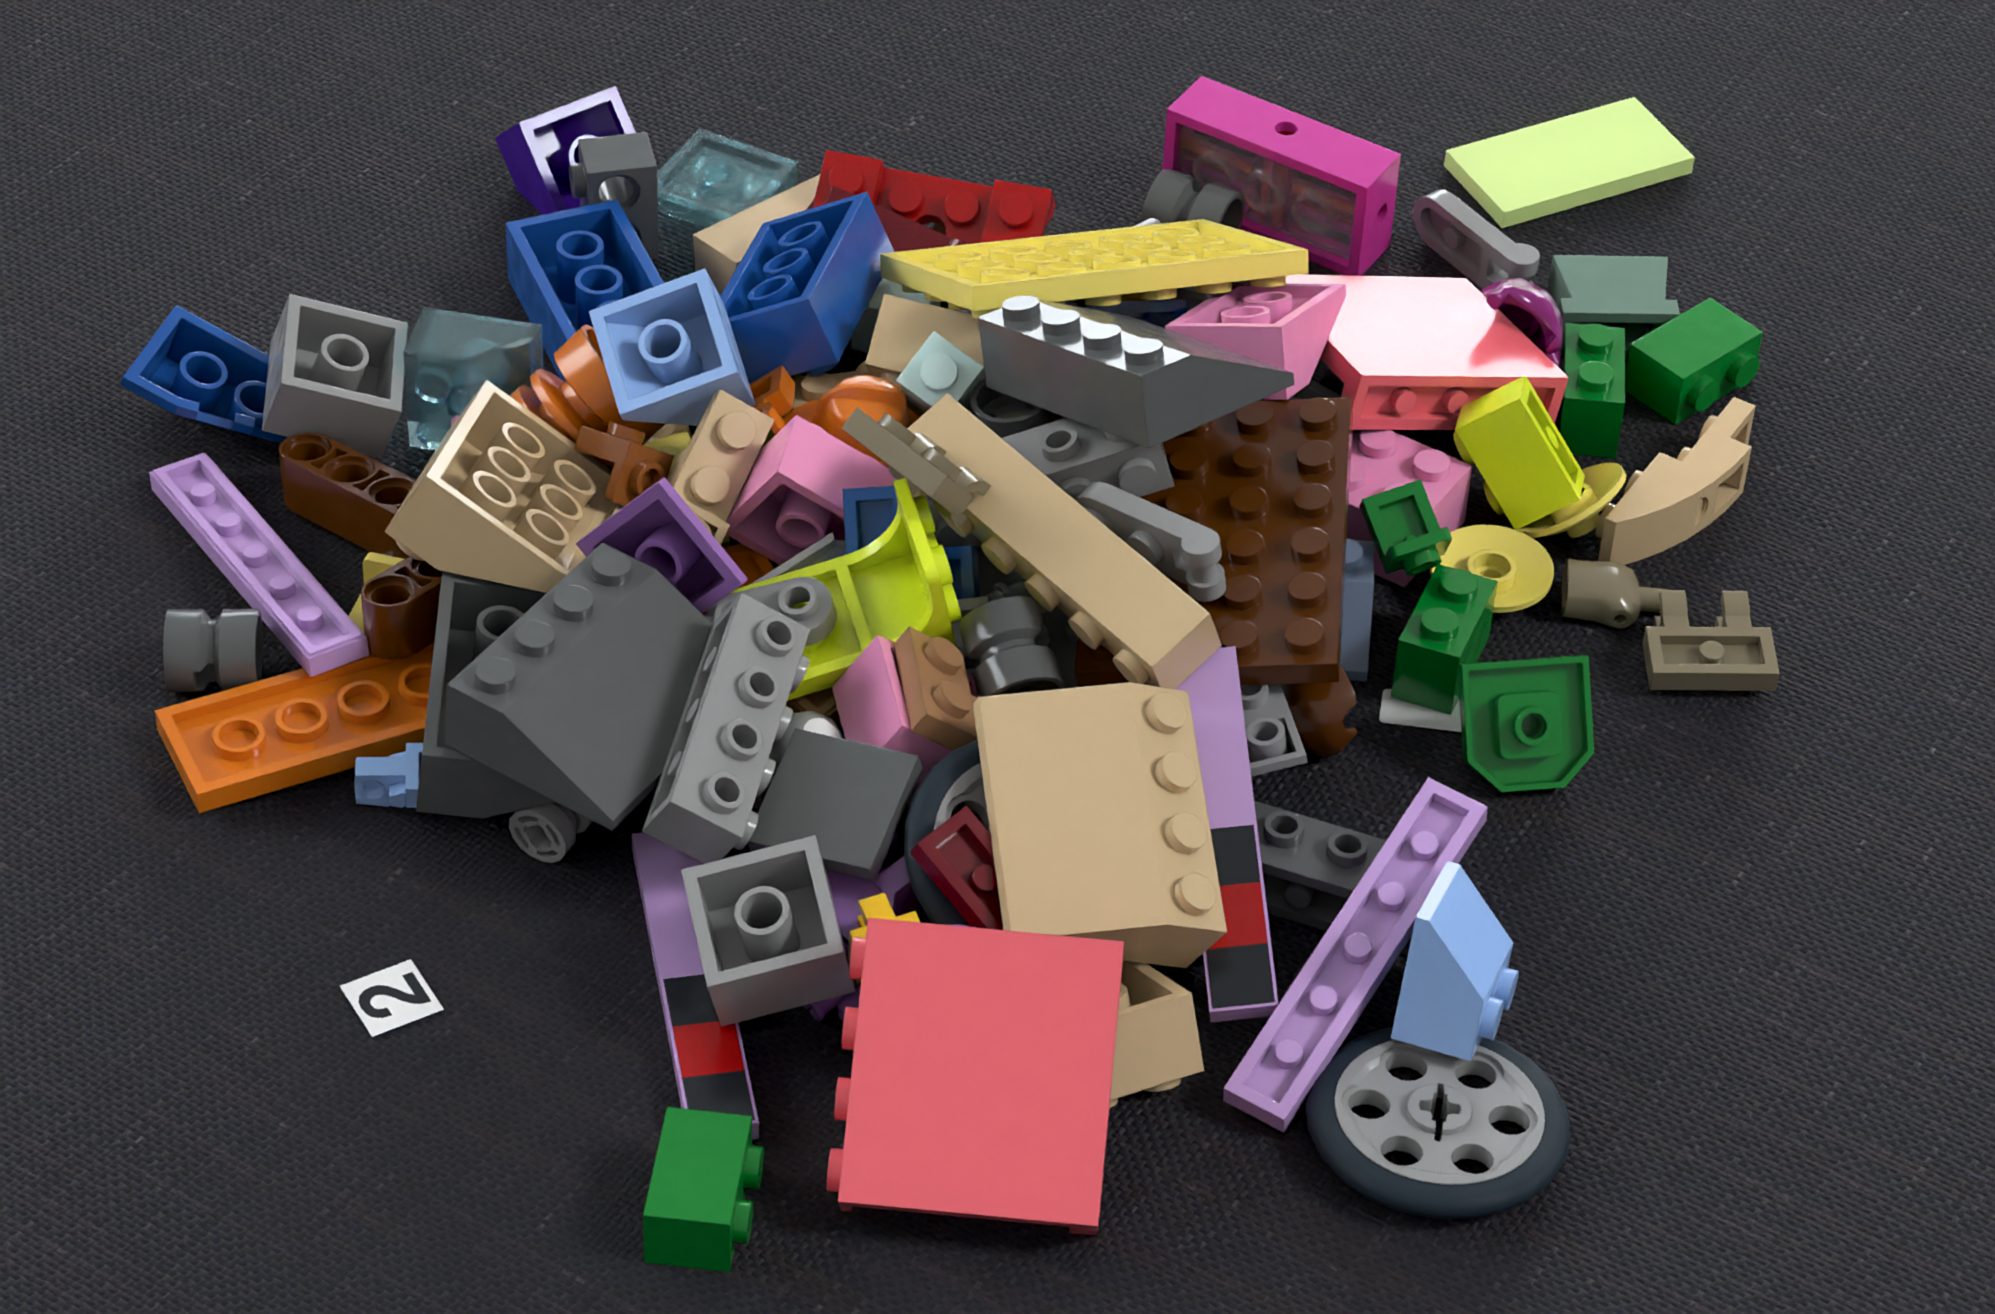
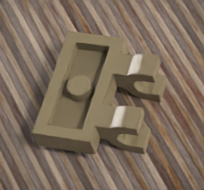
(919, 462)
(1709, 658)

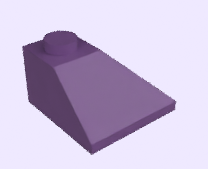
(672, 539)

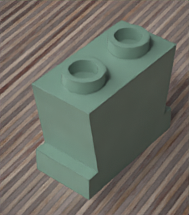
(1612, 292)

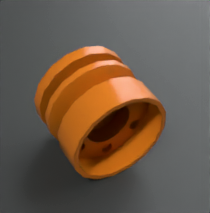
(584, 396)

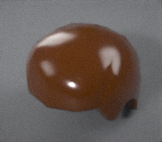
(1320, 712)

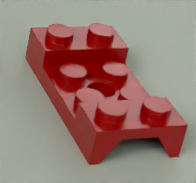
(963, 208)

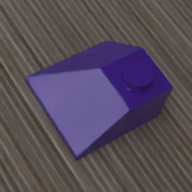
(546, 144)

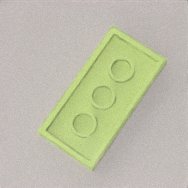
(1568, 162)

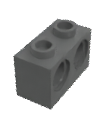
(621, 170)

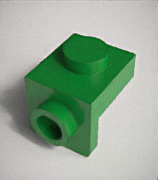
(1405, 529)

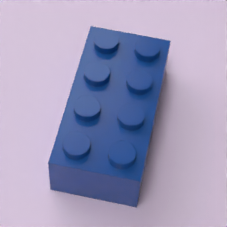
(574, 264)
(805, 287)

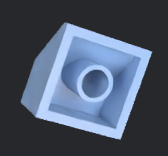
(670, 351)
(1454, 971)

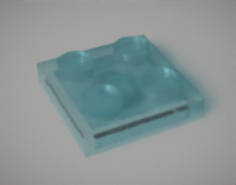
(719, 178)

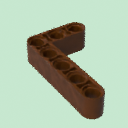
(358, 501)

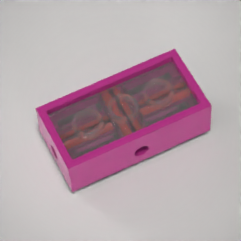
(1295, 173)

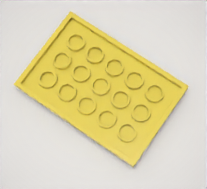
(1095, 265)

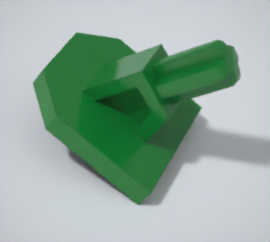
(1526, 721)

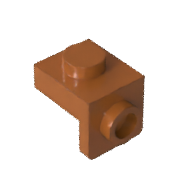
(634, 466)

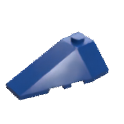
(203, 375)

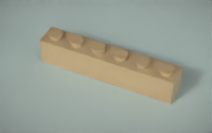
(1072, 557)

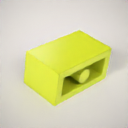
(1518, 453)

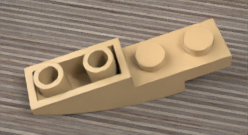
(719, 459)
(1680, 494)

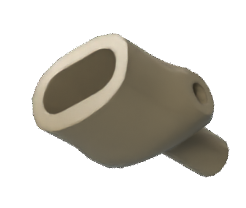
(1605, 593)

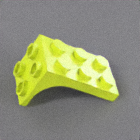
(881, 592)

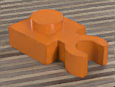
(774, 396)

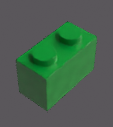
(1693, 361)
(1595, 389)
(1443, 631)
(700, 1189)

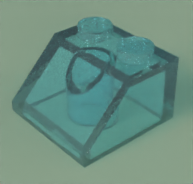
(452, 359)

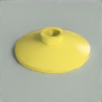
(1579, 518)
(1503, 555)

